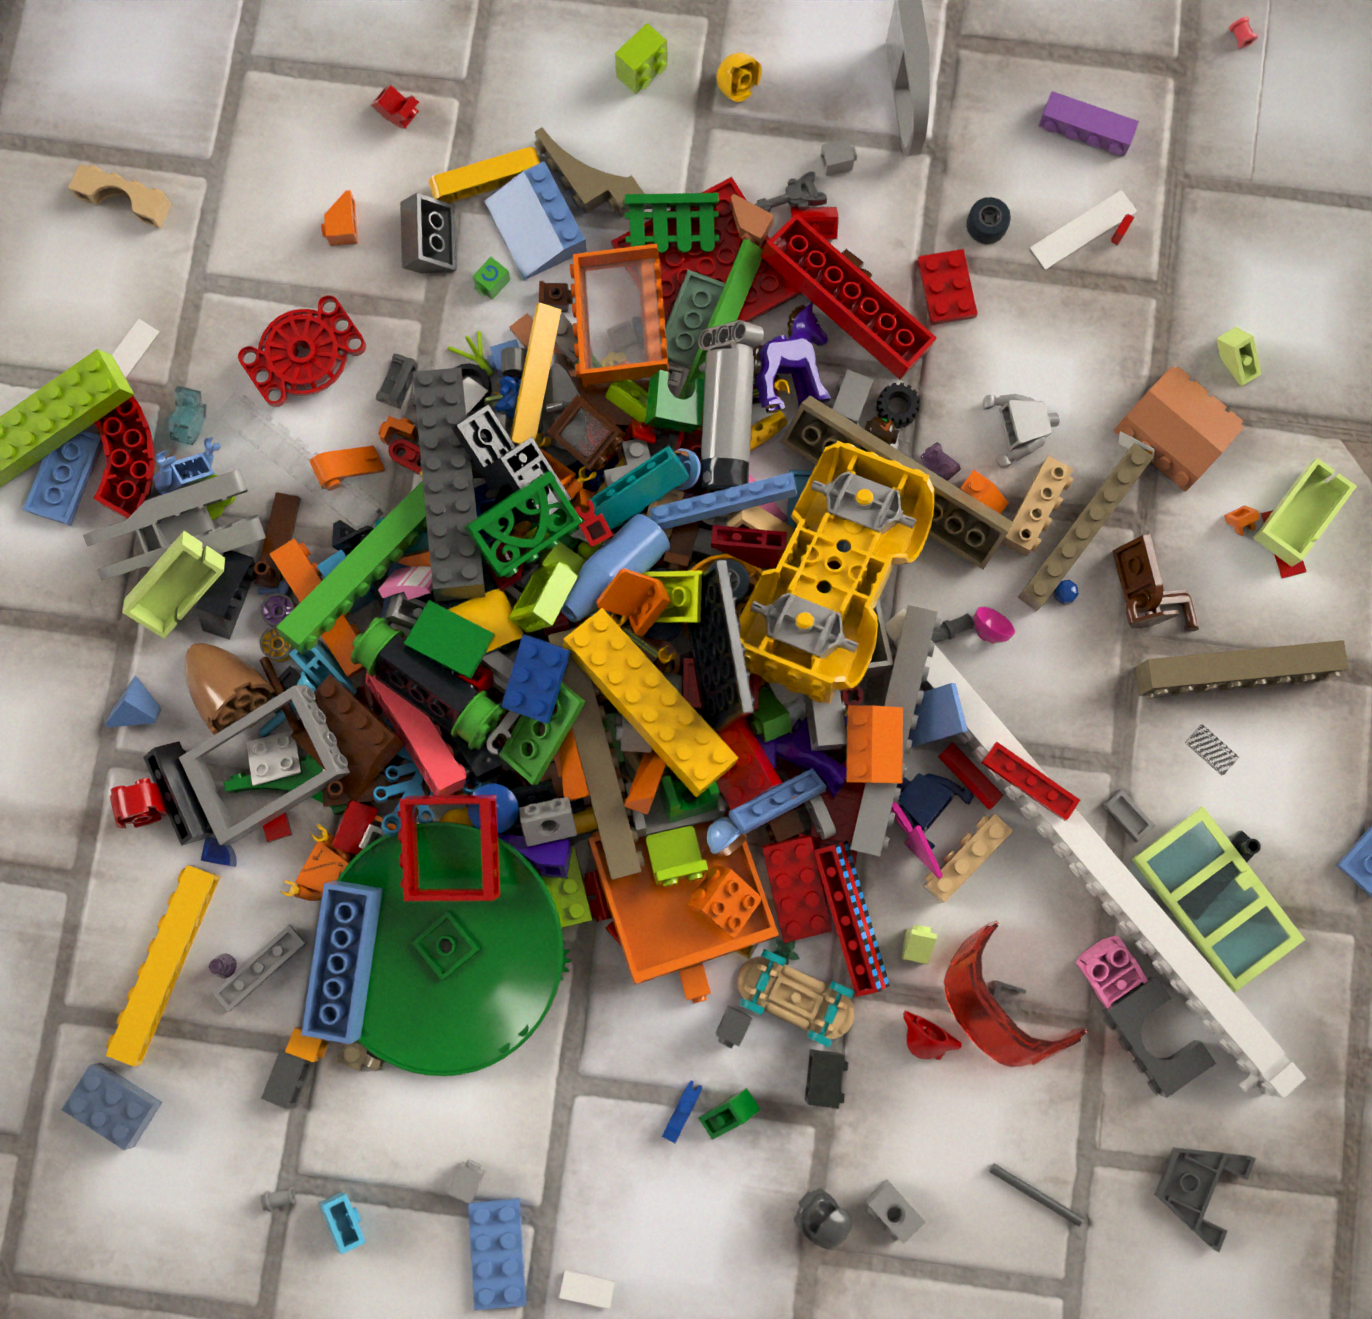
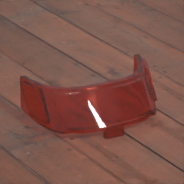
(983, 1016)

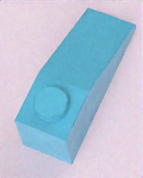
(320, 664)

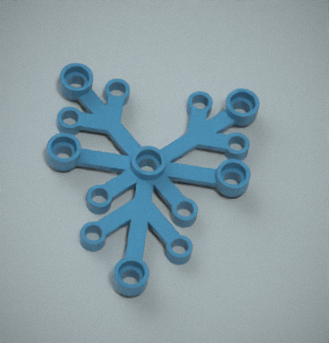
(409, 788)

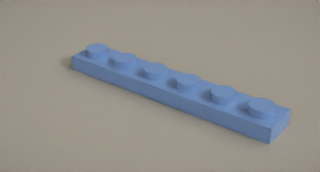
(724, 501)

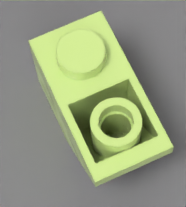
(918, 944)

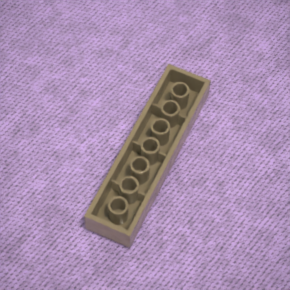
(1241, 668)

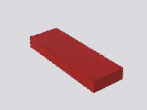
(971, 776)

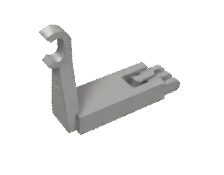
(502, 669)

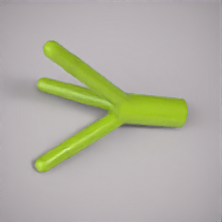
(478, 358)

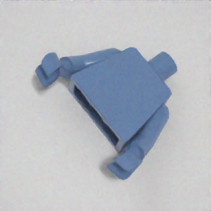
(186, 471)

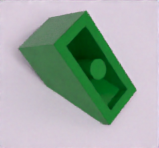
(729, 1114)

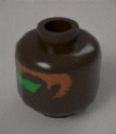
(883, 429)

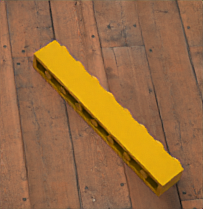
(163, 965)

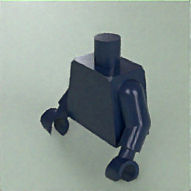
(927, 798)

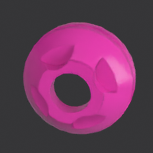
(992, 625)

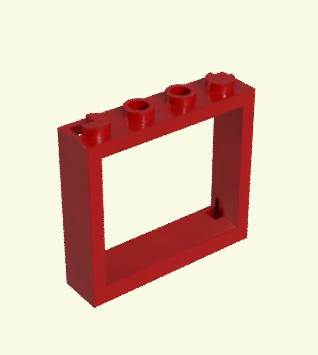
(489, 846)

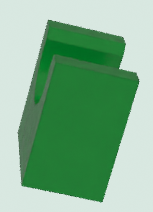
(670, 412)
(679, 809)

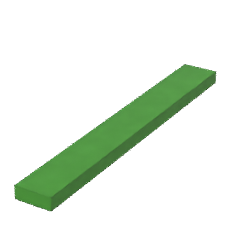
(730, 301)

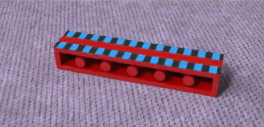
(851, 918)

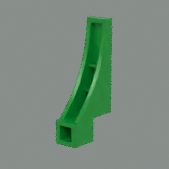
(309, 769)

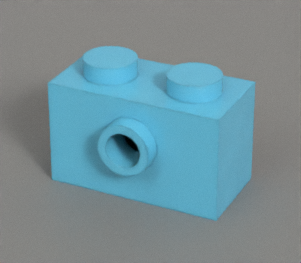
(342, 1222)

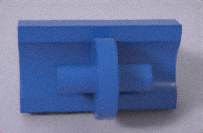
(509, 391)

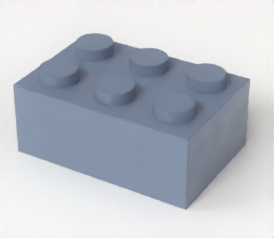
(111, 1106)

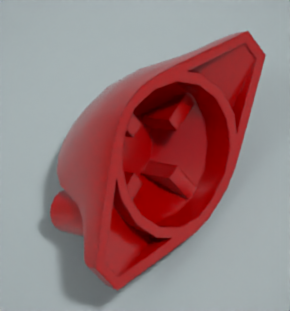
(927, 1039)

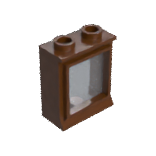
(586, 433)

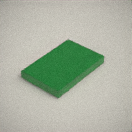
(449, 639)

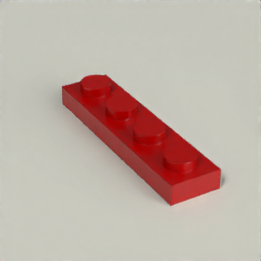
(1031, 781)

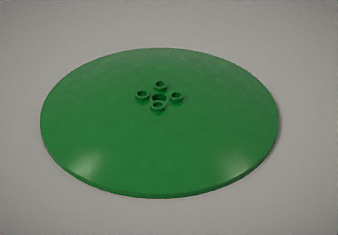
(496, 984)

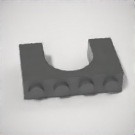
(1127, 1017)

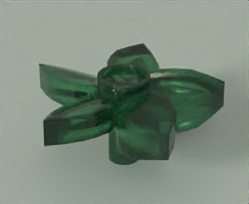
(786, 950)

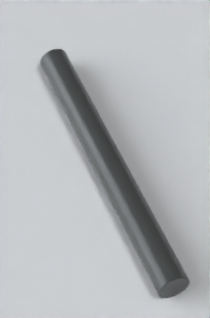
(1036, 1195)

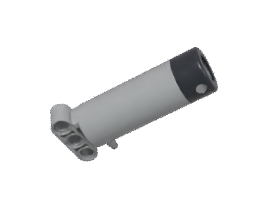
(727, 403)

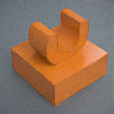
(1242, 517)

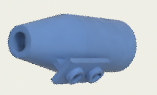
(633, 548)

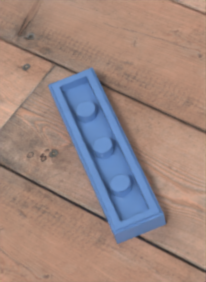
(777, 801)

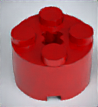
(137, 804)

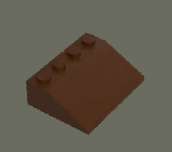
(359, 734)

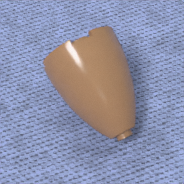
(223, 685)

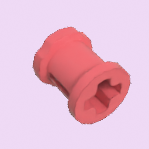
(1243, 32)
(859, 692)

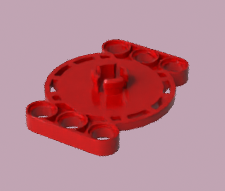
(310, 332)

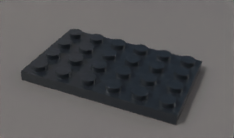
(719, 653)

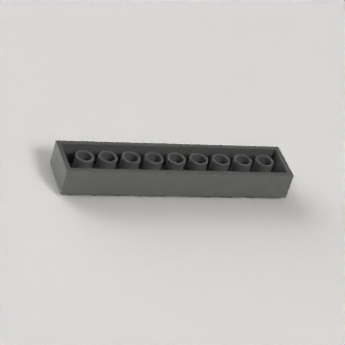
(447, 485)

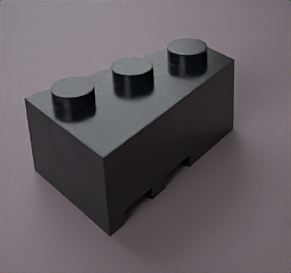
(223, 601)

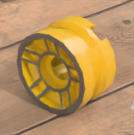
(269, 649)

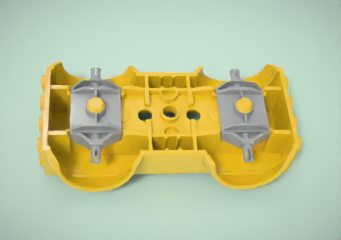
(828, 639)

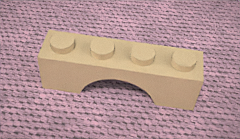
(95, 186)

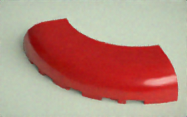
(129, 459)

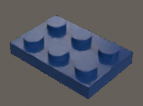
(536, 678)

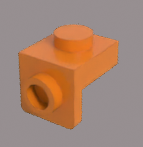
(402, 427)

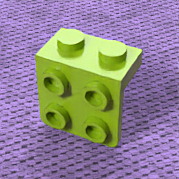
(675, 856)

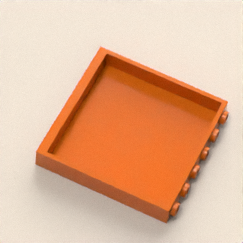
(658, 926)

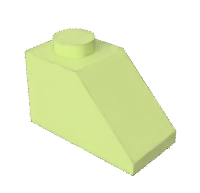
(1239, 355)

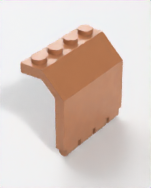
(1181, 427)

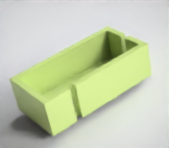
(1304, 512)
(173, 581)

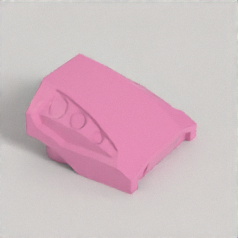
(1110, 969)

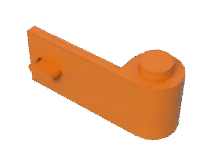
(337, 465)

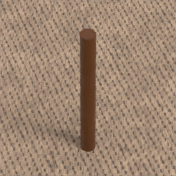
(276, 684)

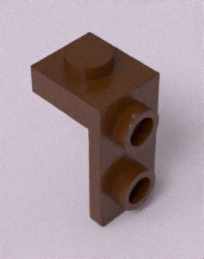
(681, 547)

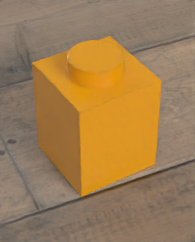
(305, 1046)

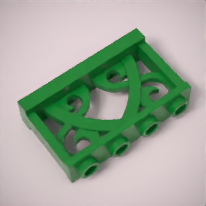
(489, 523)

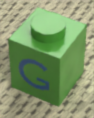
(491, 278)

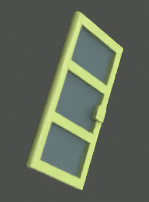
(1217, 899)

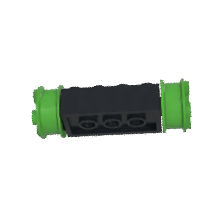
(426, 684)

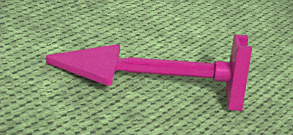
(916, 840)

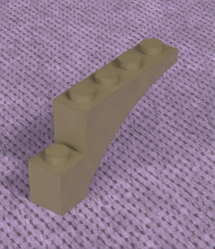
(587, 184)

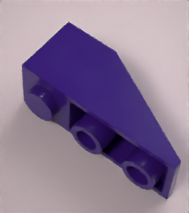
(548, 858)

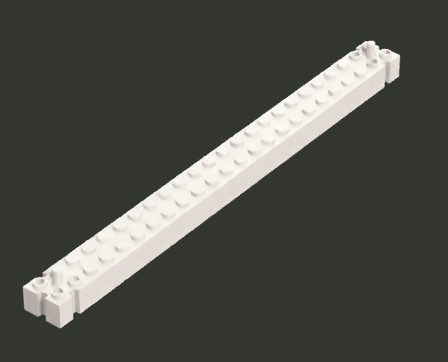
(1124, 897)

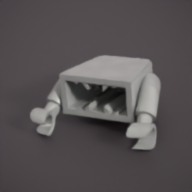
(1024, 424)

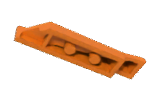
(570, 767)
(645, 782)

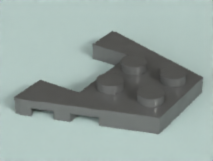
(1189, 1185)

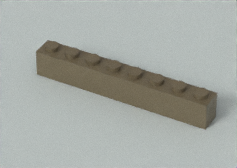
(1085, 527)

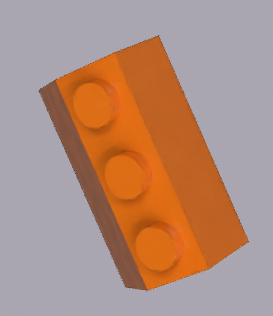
(874, 744)

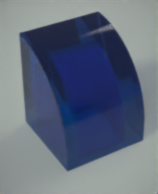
(217, 853)

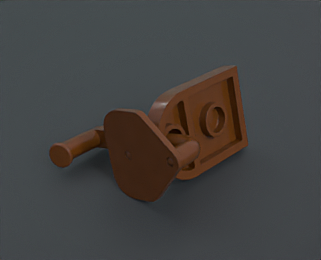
(1144, 587)

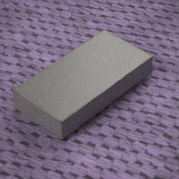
(1128, 815)

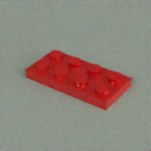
(796, 888)

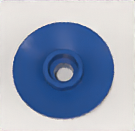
(506, 806)

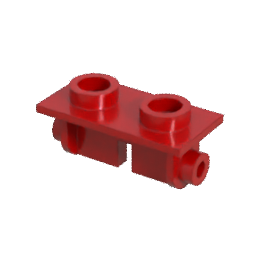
(598, 906)

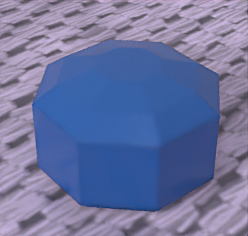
(1066, 592)

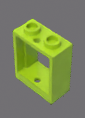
(543, 597)

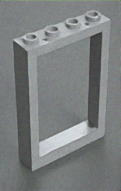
(322, 739)

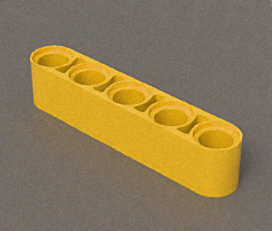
(482, 176)

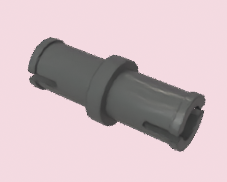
(951, 628)

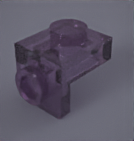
(939, 462)

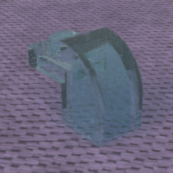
(189, 416)

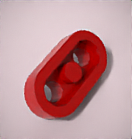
(410, 459)

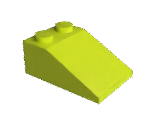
(684, 593)

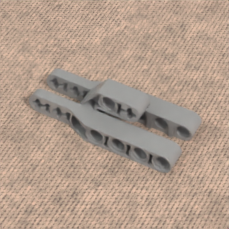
(168, 515)

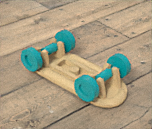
(795, 997)

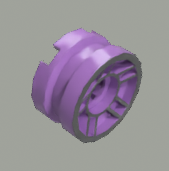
(270, 606)

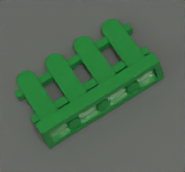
(682, 203)

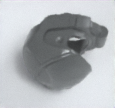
(829, 1222)

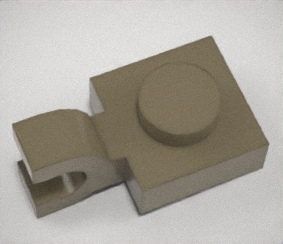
(356, 1056)

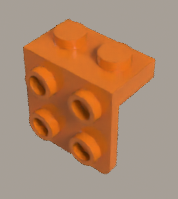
(635, 597)
(725, 899)

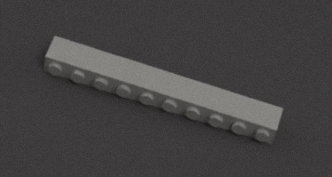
(903, 692)

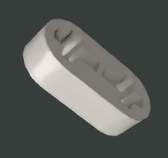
(820, 817)

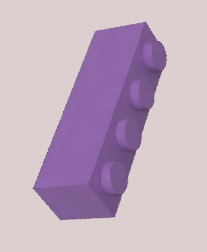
(1088, 123)

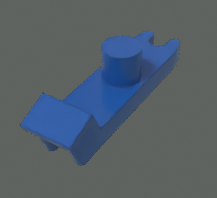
(681, 1112)

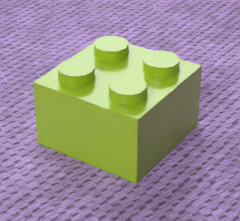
(641, 58)

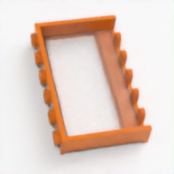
(618, 314)

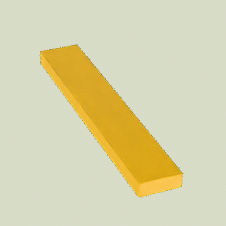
(535, 373)

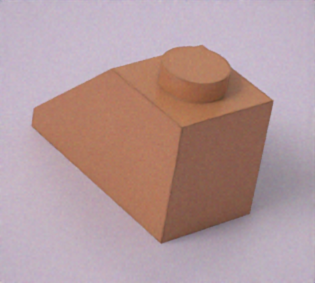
(751, 220)

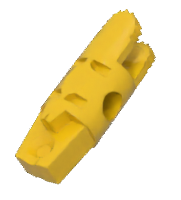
(766, 429)

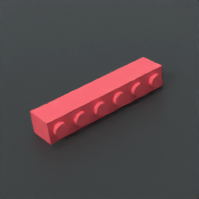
(422, 740)

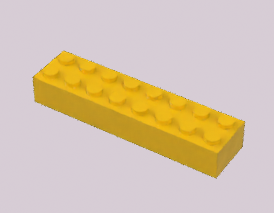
(649, 702)

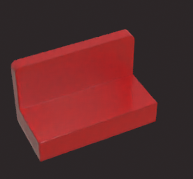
(822, 219)
(353, 826)

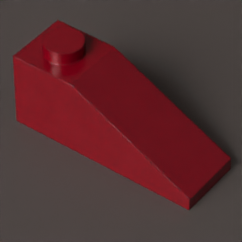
(752, 546)

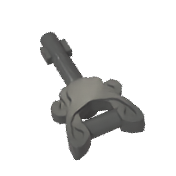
(795, 196)

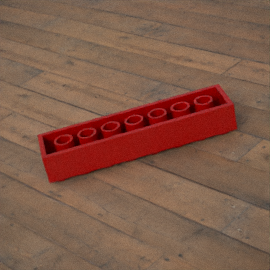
(848, 296)

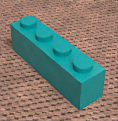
(640, 487)

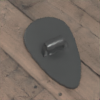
(558, 394)

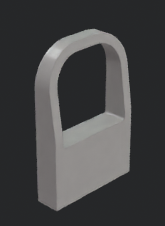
(910, 73)

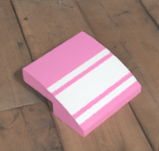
(412, 580)

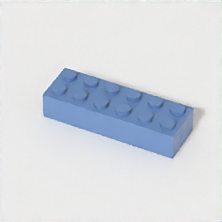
(342, 961)

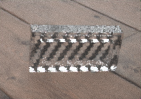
(1212, 749)

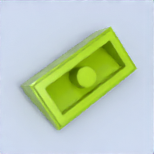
(629, 398)

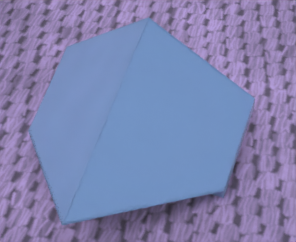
(134, 707)

